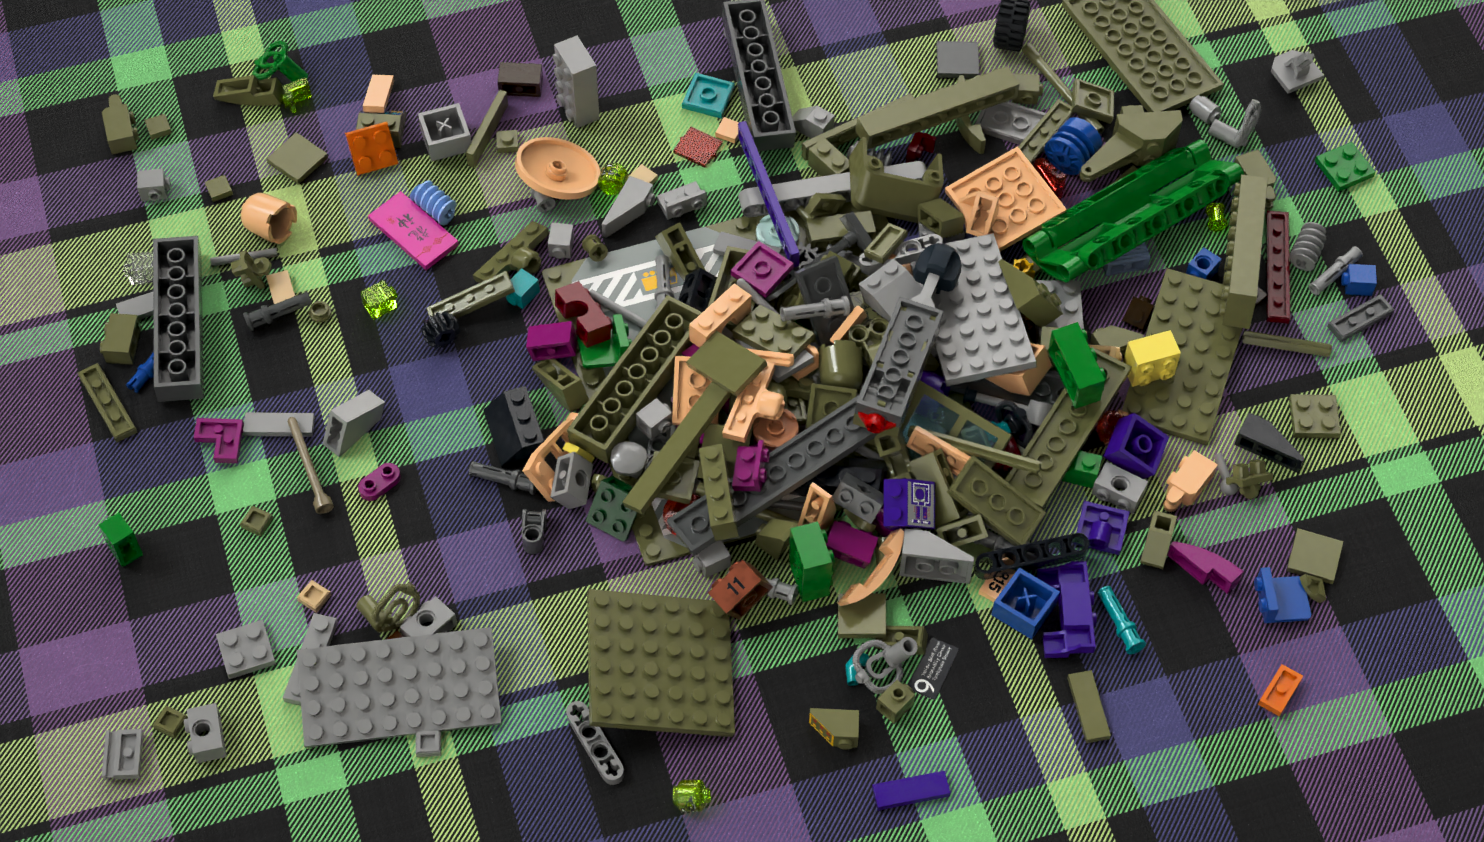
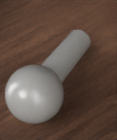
(1224, 472)

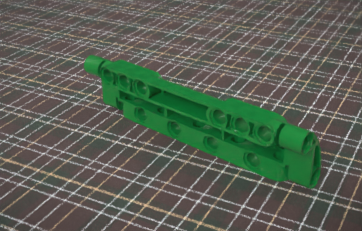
(1130, 211)

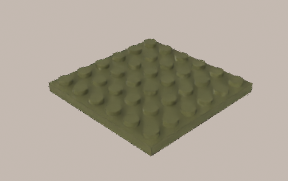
(659, 664)

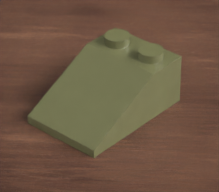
(1030, 296)

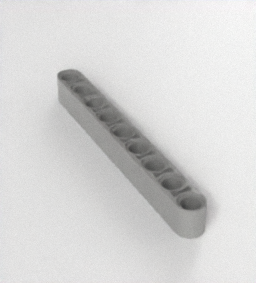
(798, 192)

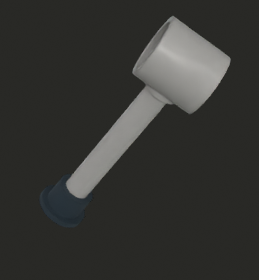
(1035, 411)

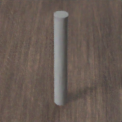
(227, 259)

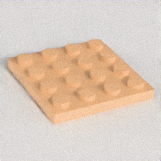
(1022, 194)

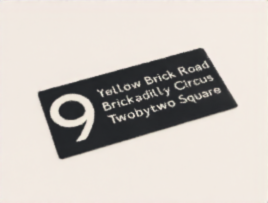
(933, 668)

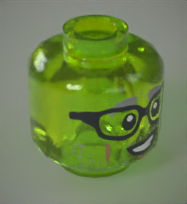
(612, 178)
(691, 795)

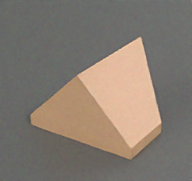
(979, 212)

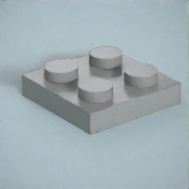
(245, 649)

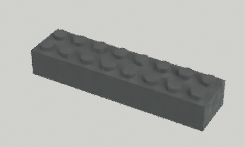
(758, 74)
(178, 319)

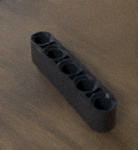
(1039, 548)

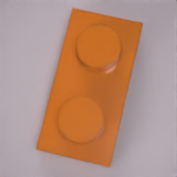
(1280, 690)

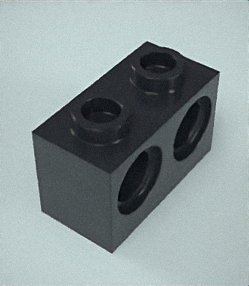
(698, 289)

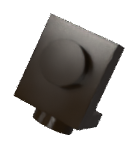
(1138, 312)

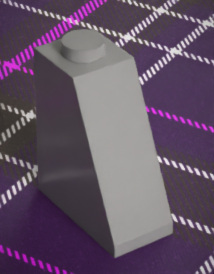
(351, 421)

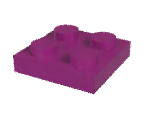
(762, 268)

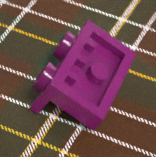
(750, 467)

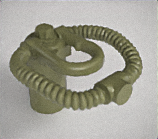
(380, 619)

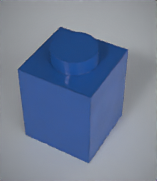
(1359, 279)

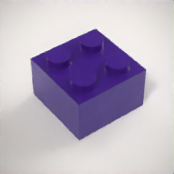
(1136, 446)

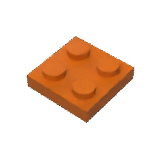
(371, 148)

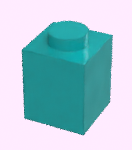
(525, 288)

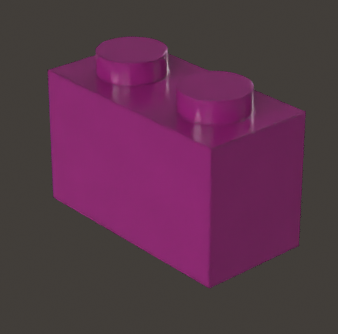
(552, 341)
(851, 544)

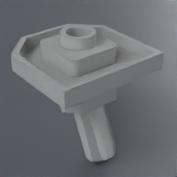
(1295, 70)

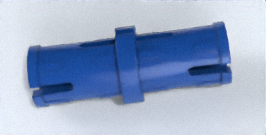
(142, 375)

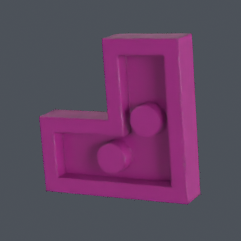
(223, 432)

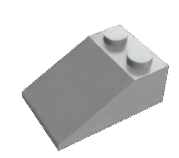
(885, 287)
(933, 558)

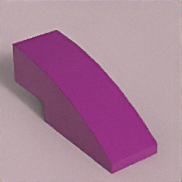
(1205, 565)

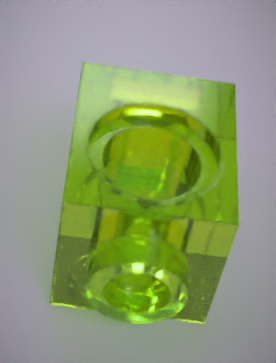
(379, 299)

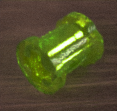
(1216, 217)

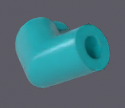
(851, 672)

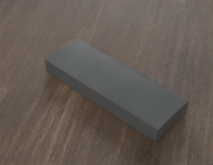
(1360, 318)

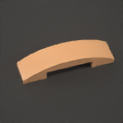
(891, 549)

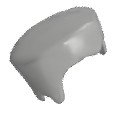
(629, 459)

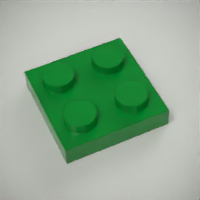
(1345, 166)

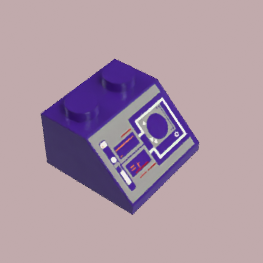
(909, 504)

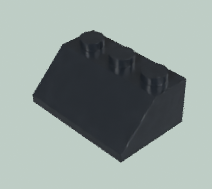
(513, 426)

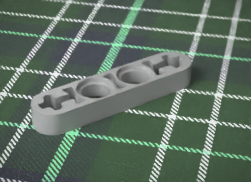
(902, 256)
(595, 742)

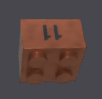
(740, 589)

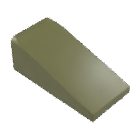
(896, 633)

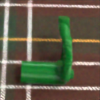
(281, 63)

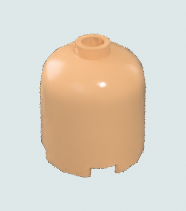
(268, 217)

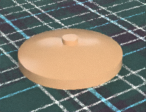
(557, 168)

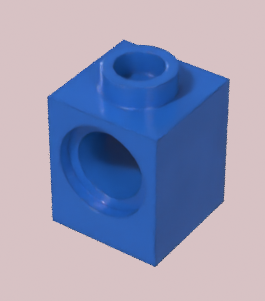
(1204, 264)

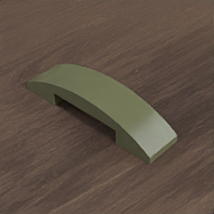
(971, 133)

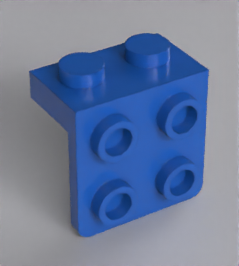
(1281, 598)

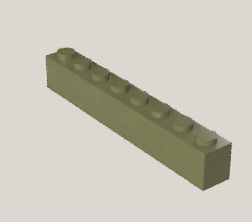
(937, 107)

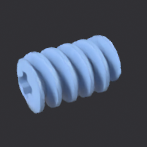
(434, 202)

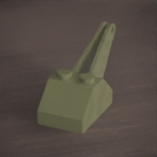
(1135, 140)

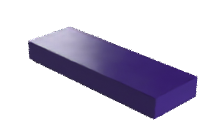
(911, 790)

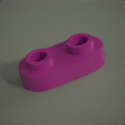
(380, 481)

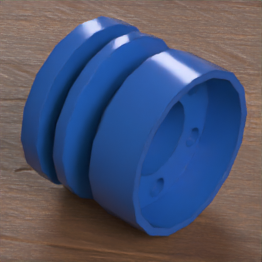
(1073, 145)

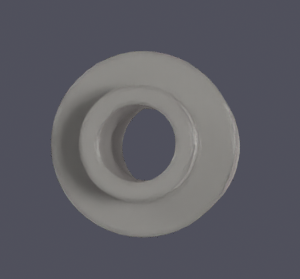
(1205, 109)

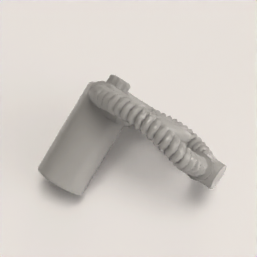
(1232, 135)
(893, 655)

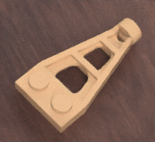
(536, 467)

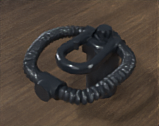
(1017, 425)

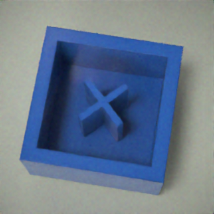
(1025, 603)

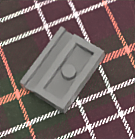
(123, 754)

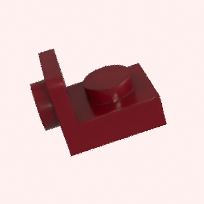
(920, 143)

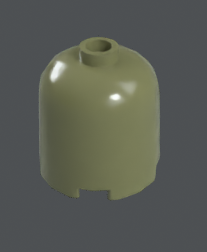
(841, 364)

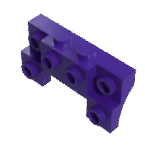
(1075, 610)

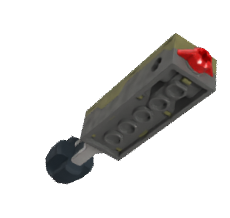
(907, 345)

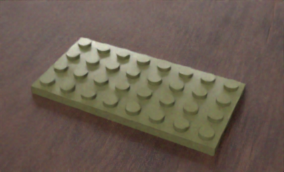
(1145, 51)
(1191, 397)

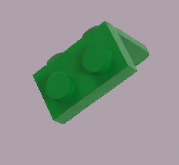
(608, 352)

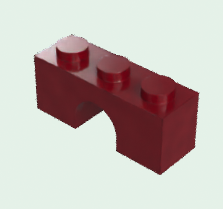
(592, 323)

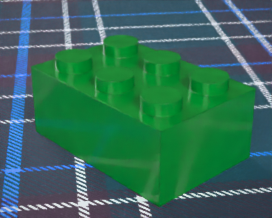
(1077, 365)
(811, 561)

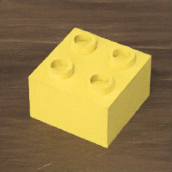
(1152, 358)

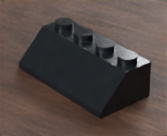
(867, 470)

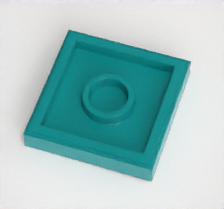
(708, 95)

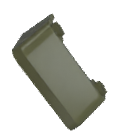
(889, 193)

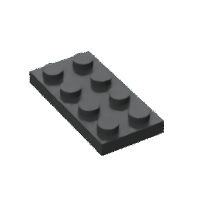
(820, 282)

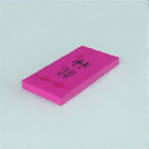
(413, 230)

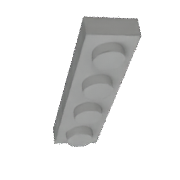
(318, 635)

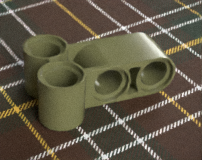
(870, 339)

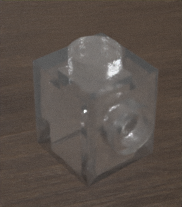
(139, 268)

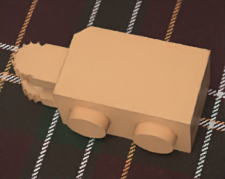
(1189, 481)

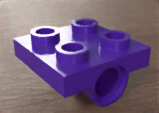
(1103, 527)

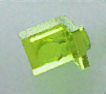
(295, 92)

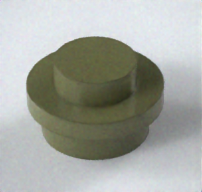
(320, 311)

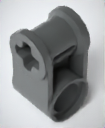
(533, 526)

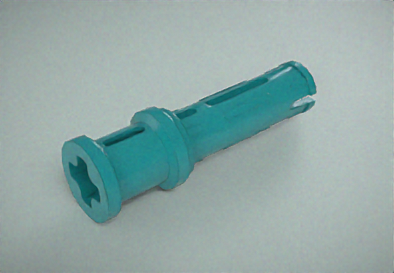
(1125, 628)

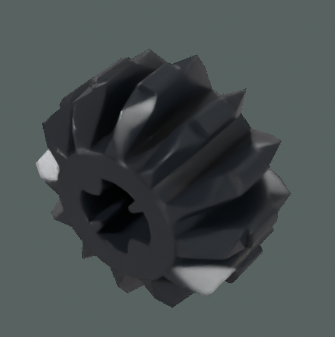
(440, 329)

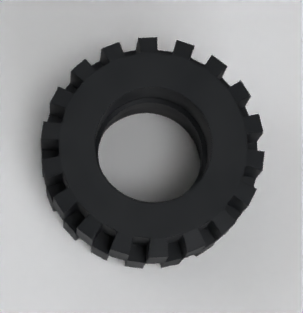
(1011, 24)

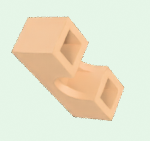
(730, 306)

